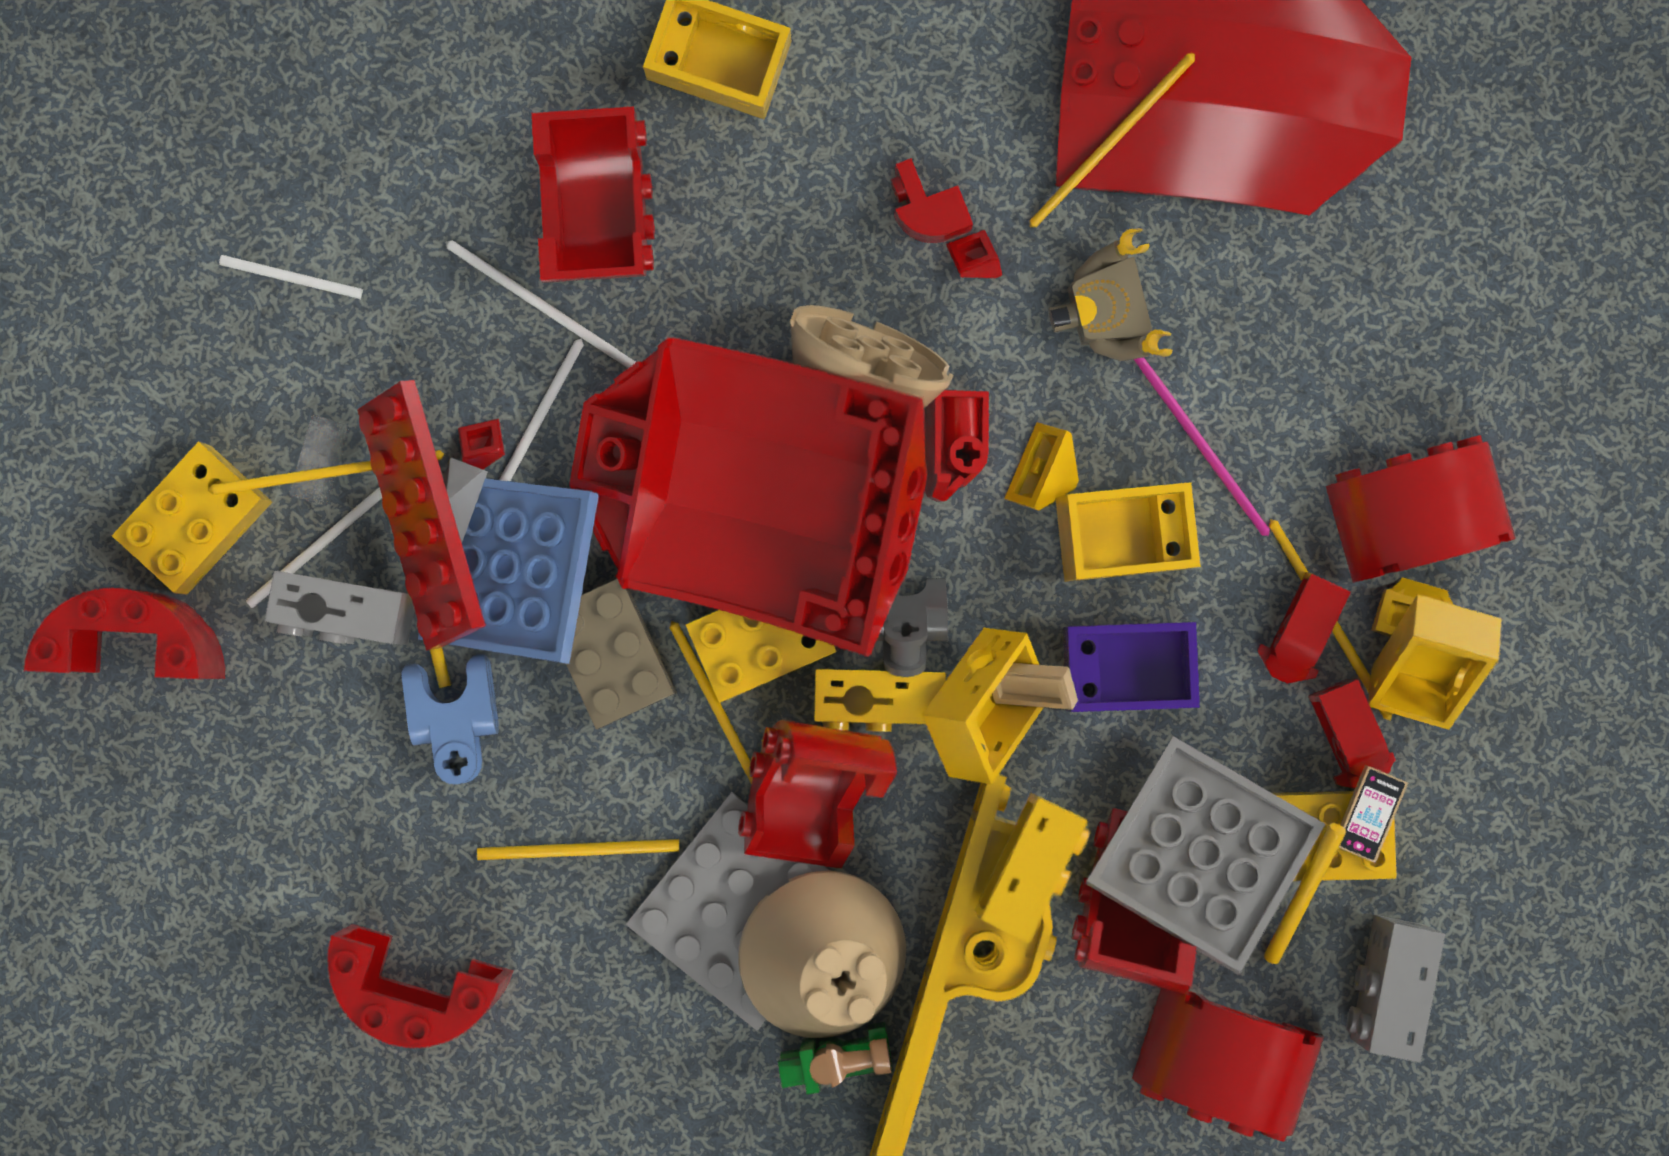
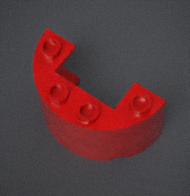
(593, 195)
(1420, 509)
(73, 634)
(808, 790)
(1122, 942)
(403, 1012)
(1227, 1064)

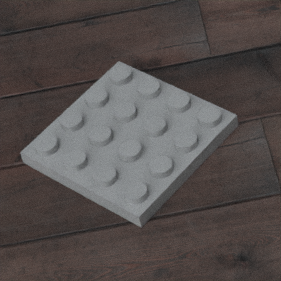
(1205, 855)
(705, 903)

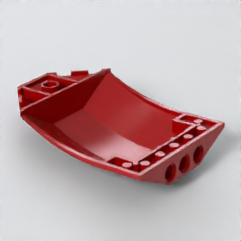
(1267, 116)
(756, 488)

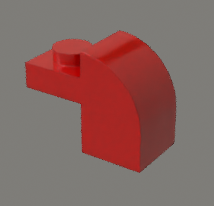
(931, 217)

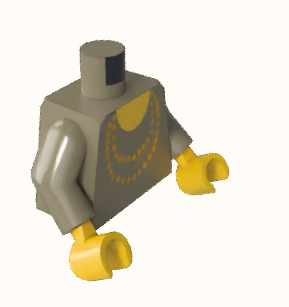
(1110, 304)

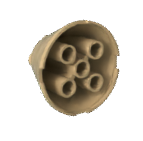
(883, 356)
(822, 954)

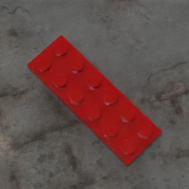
(420, 516)

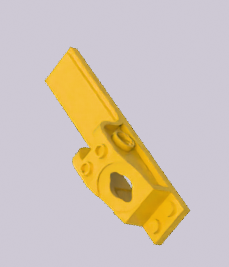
(953, 967)

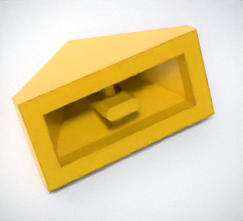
(1045, 468)

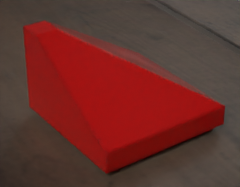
(975, 256)
(481, 443)

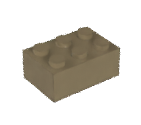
(615, 657)

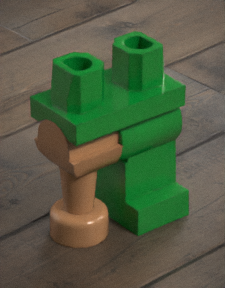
(835, 1060)

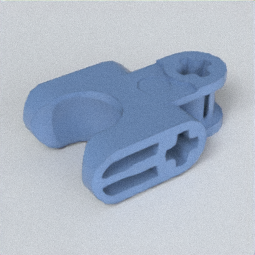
(453, 724)

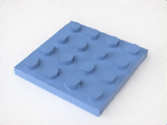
(528, 567)

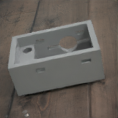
(338, 610)
(1390, 991)

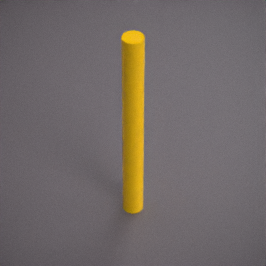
(1304, 893)

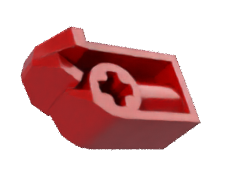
(955, 423)
(1304, 630)
(1351, 731)

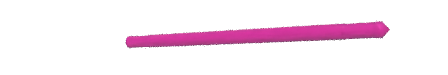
(1202, 445)

